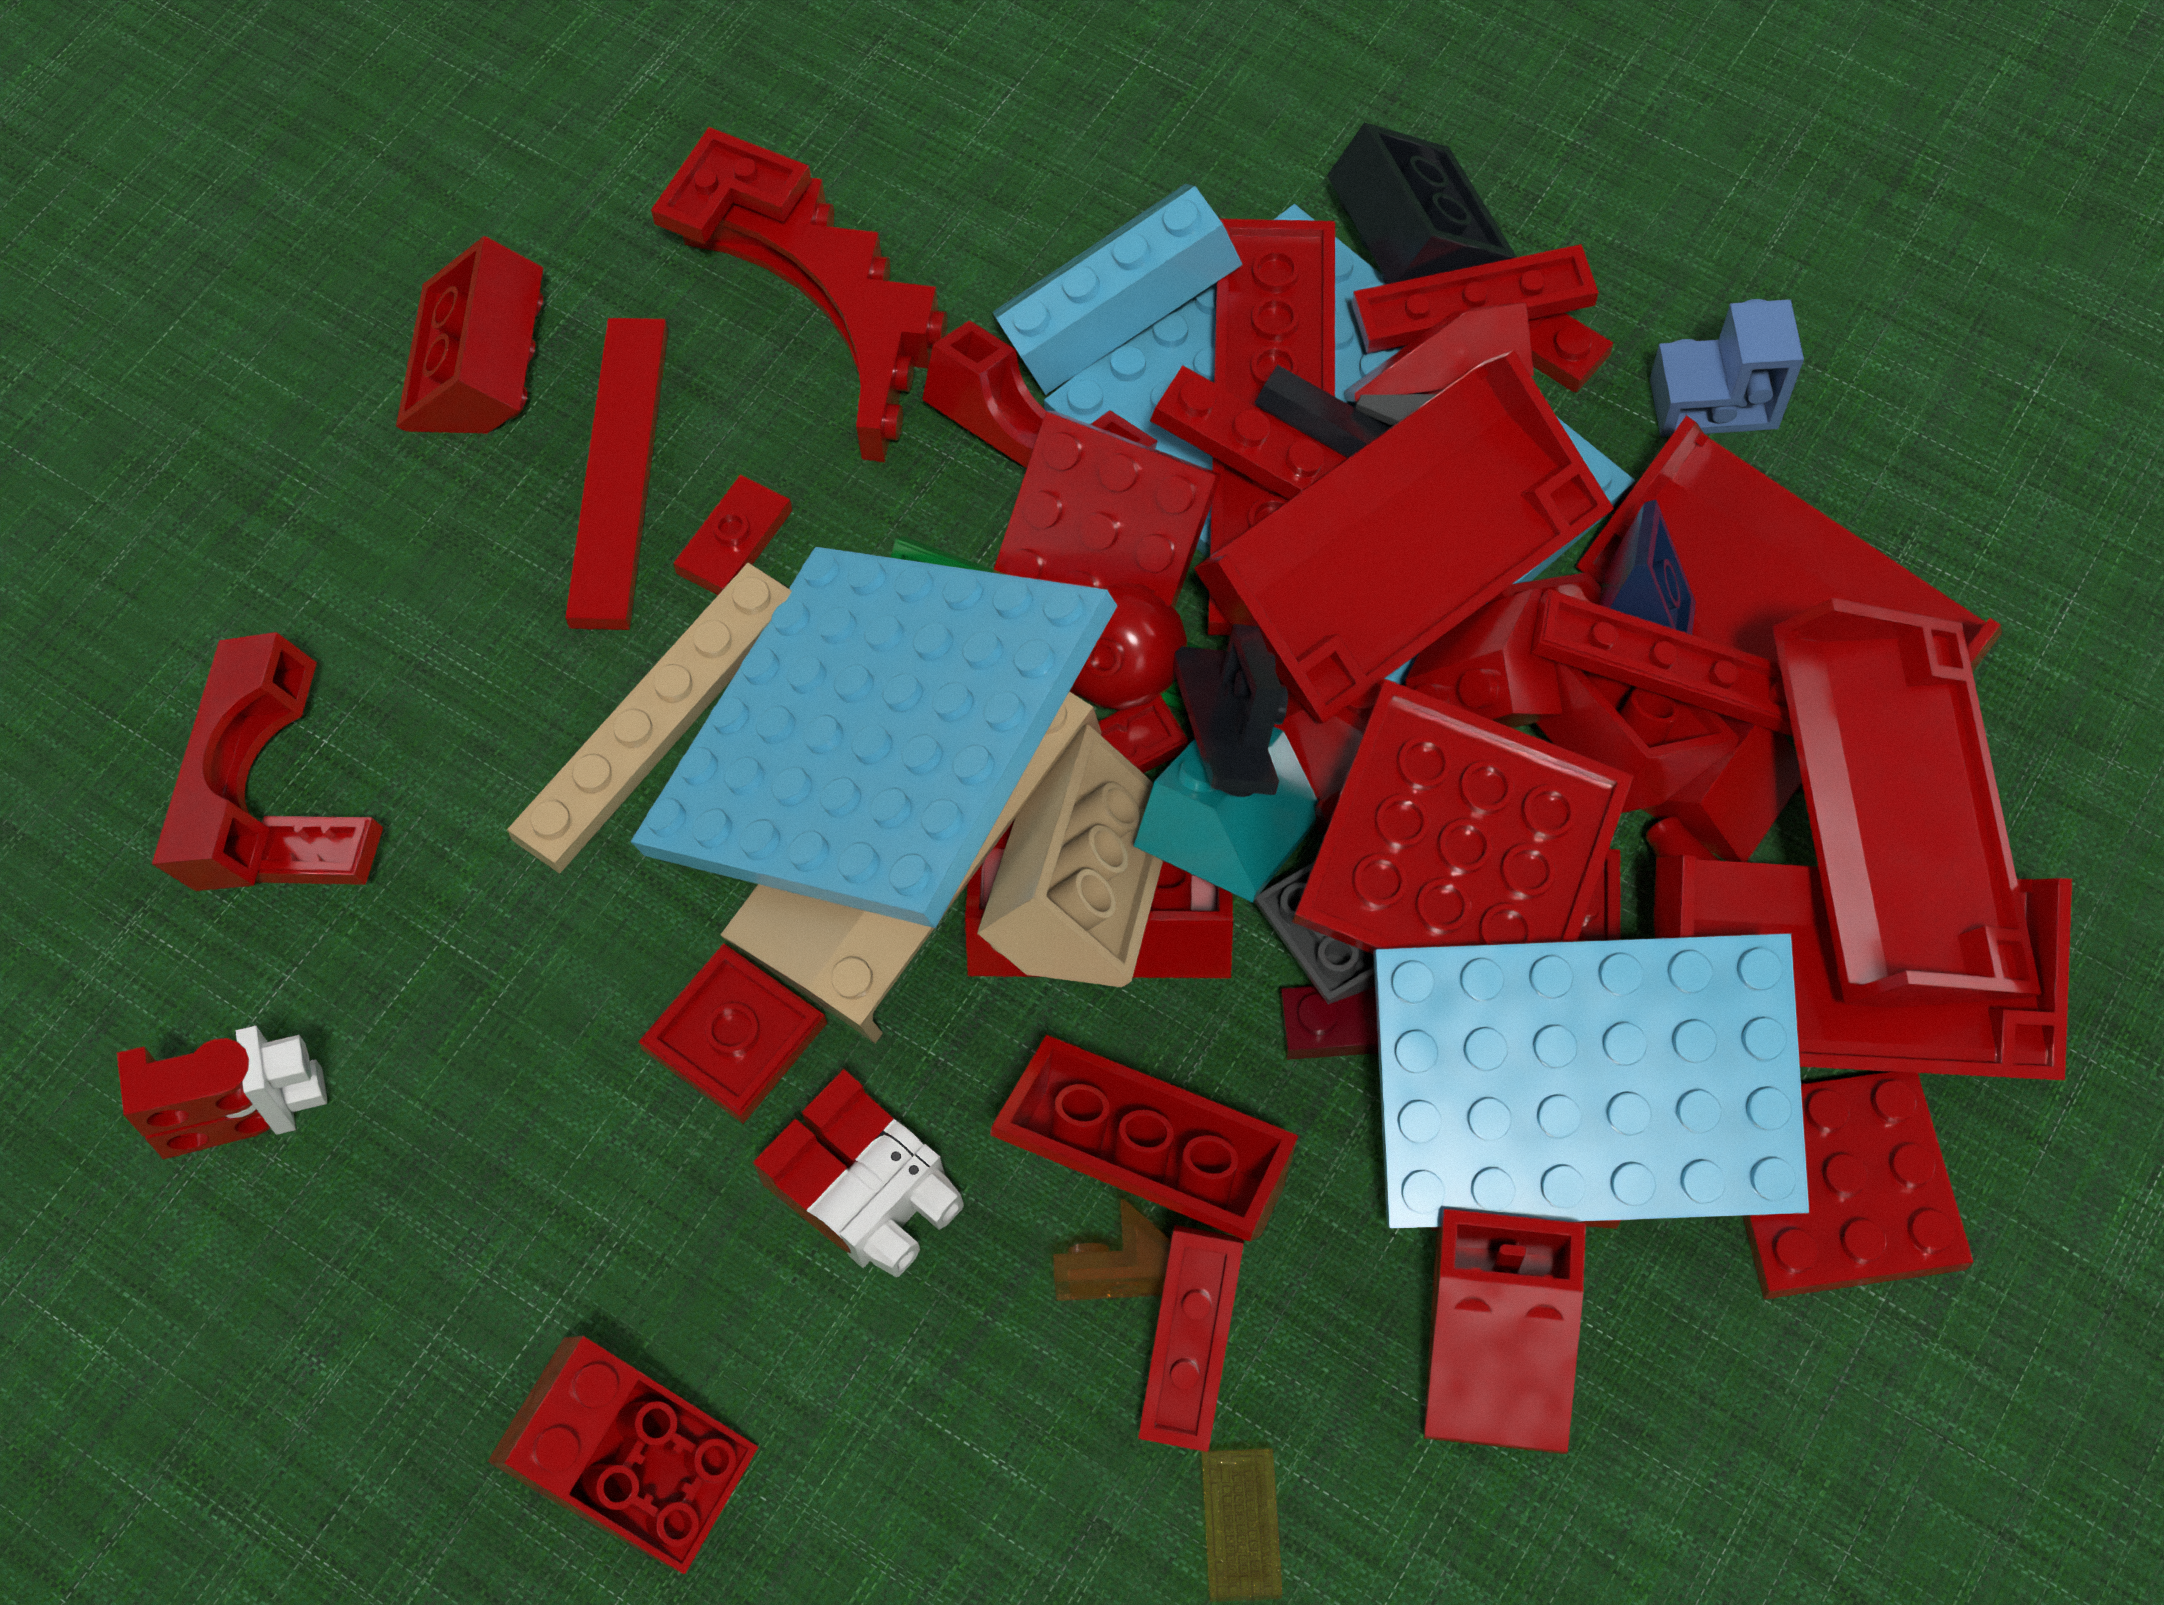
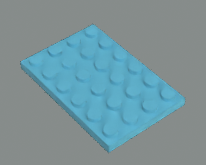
(1591, 1080)

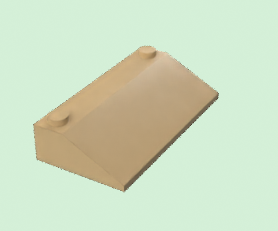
(855, 956)

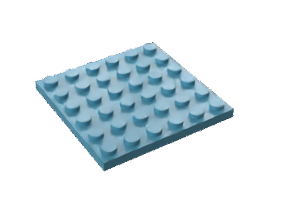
(876, 731)

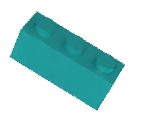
(1225, 836)

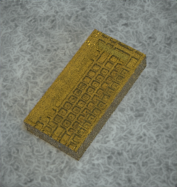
(1241, 1525)

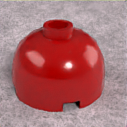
(1134, 651)

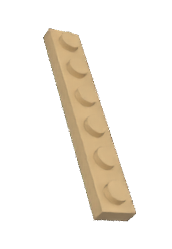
(648, 721)

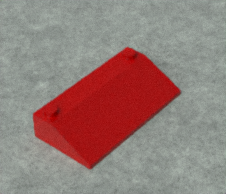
(1408, 536)
(1763, 551)
(1903, 808)
(1954, 1038)

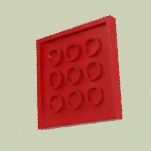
(1460, 833)

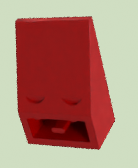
(1504, 1330)
(623, 1453)

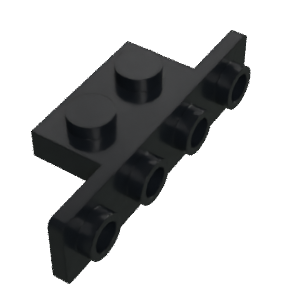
(1233, 709)

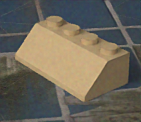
(1070, 880)

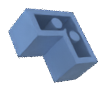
(1733, 380)

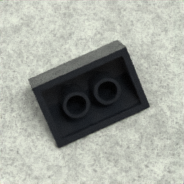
(1414, 206)

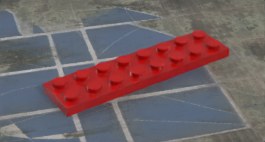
(1267, 316)

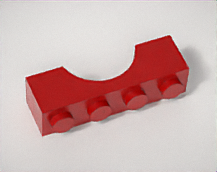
(981, 388)
(248, 697)

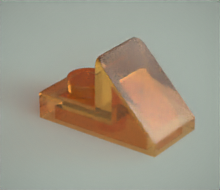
(1096, 1273)

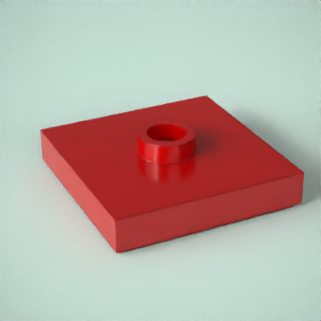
(733, 1033)

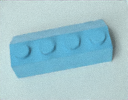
(1118, 287)

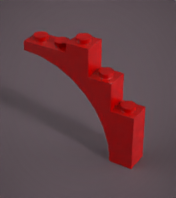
(847, 278)

